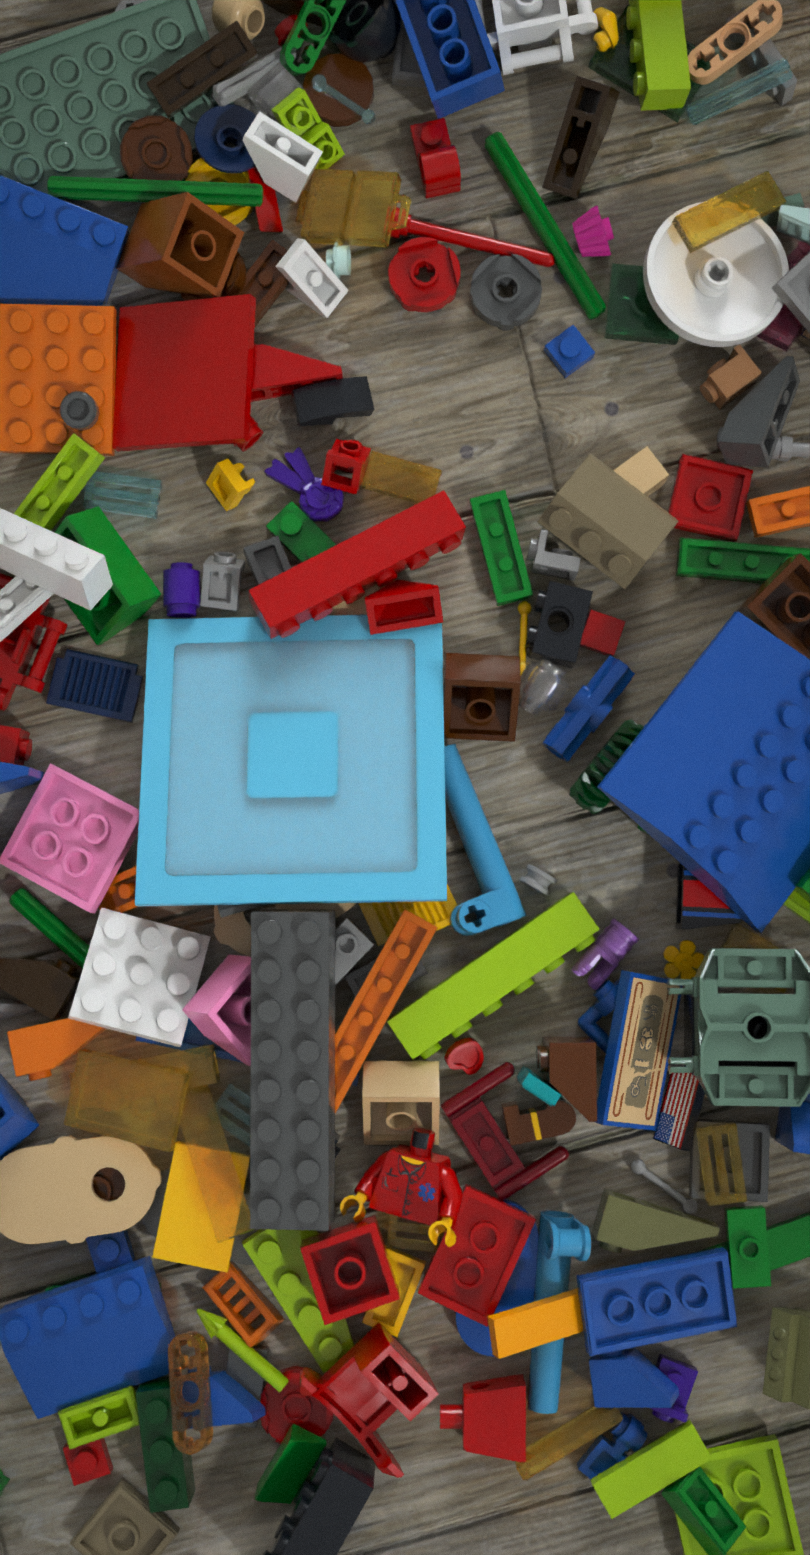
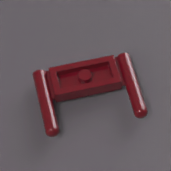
(487, 1141)

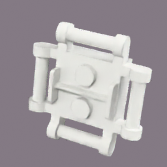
(534, 25)

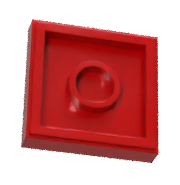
(709, 497)

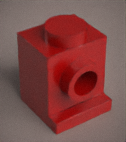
(349, 457)

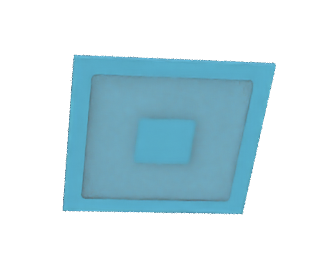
(291, 764)

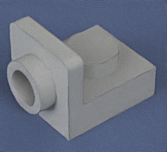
(557, 563)
(222, 581)

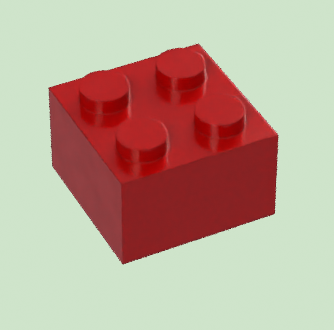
(349, 1270)

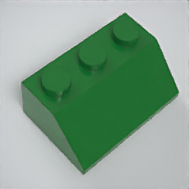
(132, 588)

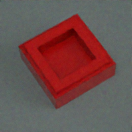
(602, 633)

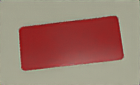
(268, 213)

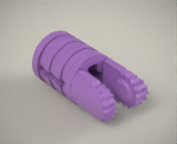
(612, 947)

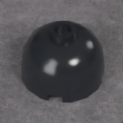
(367, 29)

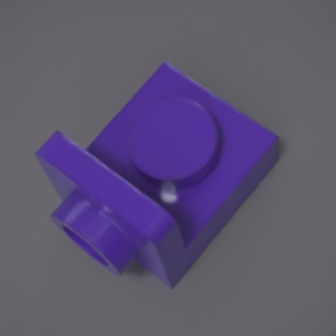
(684, 1377)

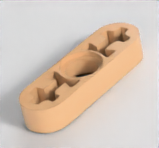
(737, 25)

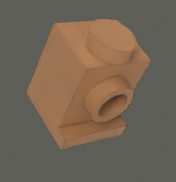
(730, 378)

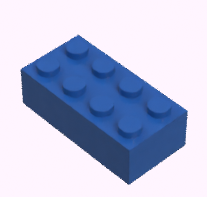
(451, 52)

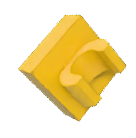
(228, 484)

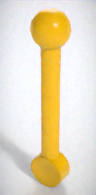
(524, 609)

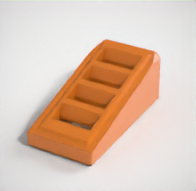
(232, 1313)

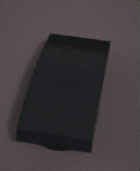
(332, 399)

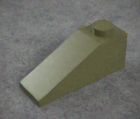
(641, 1225)

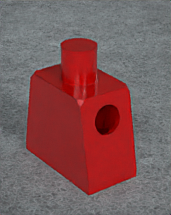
(491, 1417)

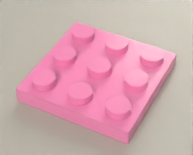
(72, 838)

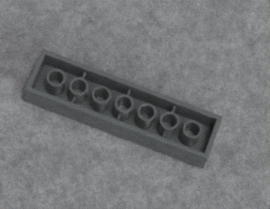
(292, 1070)

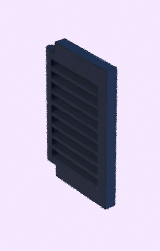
(95, 685)

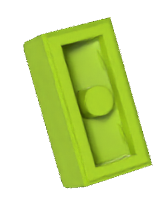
(100, 1417)

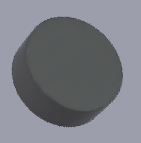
(79, 410)

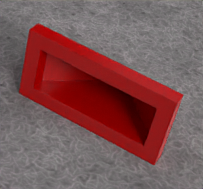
(403, 606)

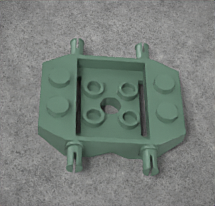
(723, 1031)

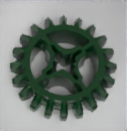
(585, 787)

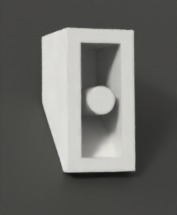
(281, 156)

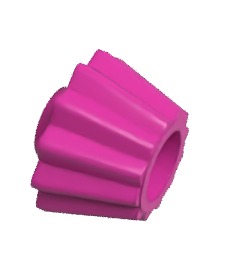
(593, 234)

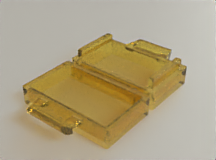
(352, 207)

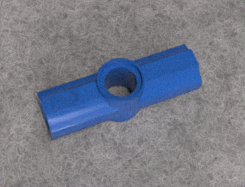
(588, 708)

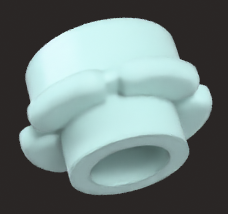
(339, 259)

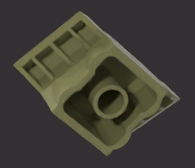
(788, 1357)

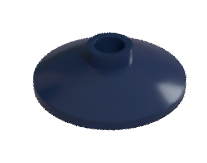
(224, 126)

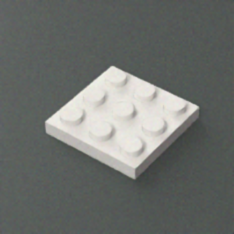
(139, 977)

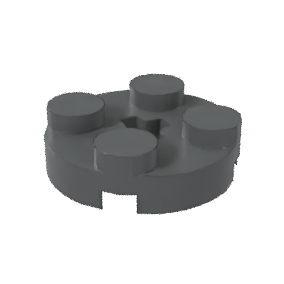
(506, 311)

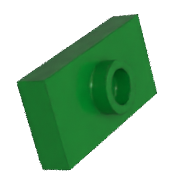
(747, 1246)

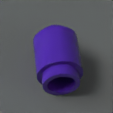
(181, 590)

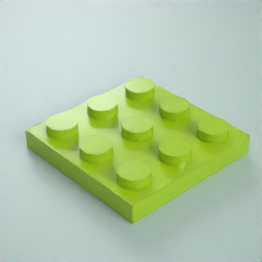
(756, 1487)

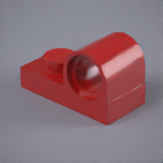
(436, 158)

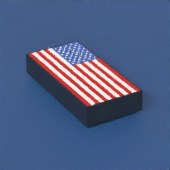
(680, 1111)

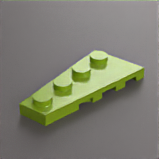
(284, 1270)

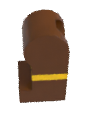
(537, 1122)

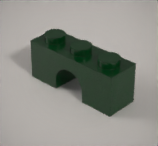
(166, 1468)

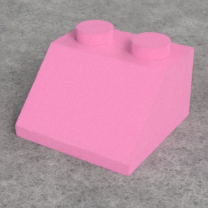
(224, 1007)

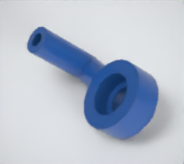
(602, 1007)

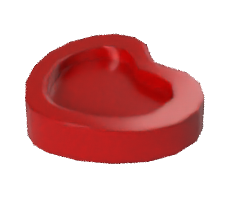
(465, 1055)

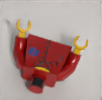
(412, 1186)

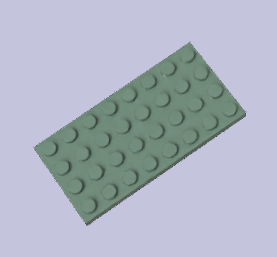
(84, 87)

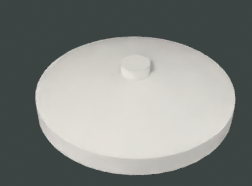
(720, 290)

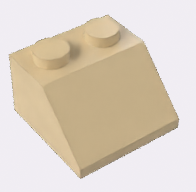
(399, 1099)

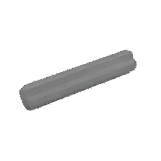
(238, 83)

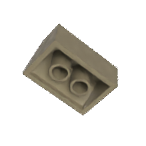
(607, 521)

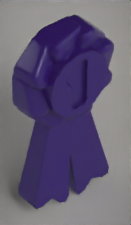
(315, 500)

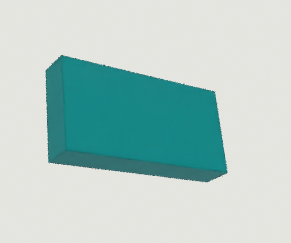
(538, 1086)

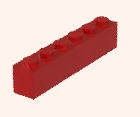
(357, 565)

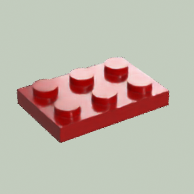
(481, 1261)

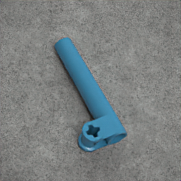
(499, 897)
(559, 1240)

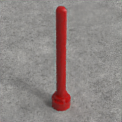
(471, 241)

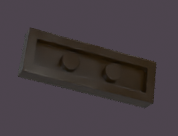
(202, 69)

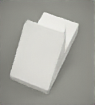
(311, 278)

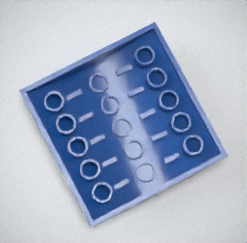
(729, 771)

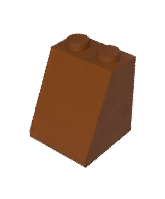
(180, 247)

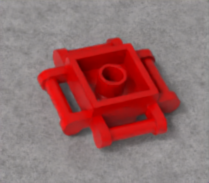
(19, 647)

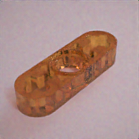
(202, 1422)

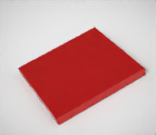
(184, 373)

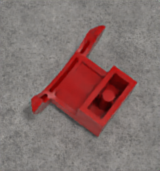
(369, 1387)

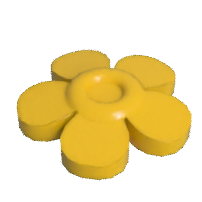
(682, 961)

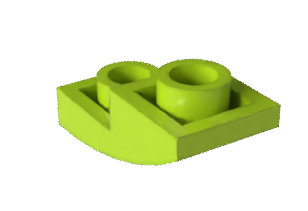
(301, 118)

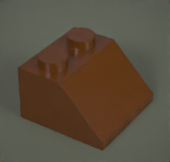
(481, 696)
(571, 1069)

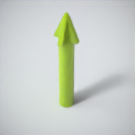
(216, 1327)

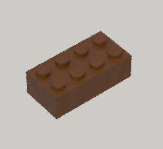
(784, 604)

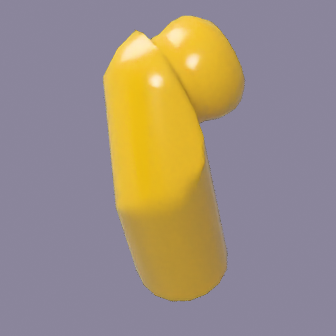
(609, 35)

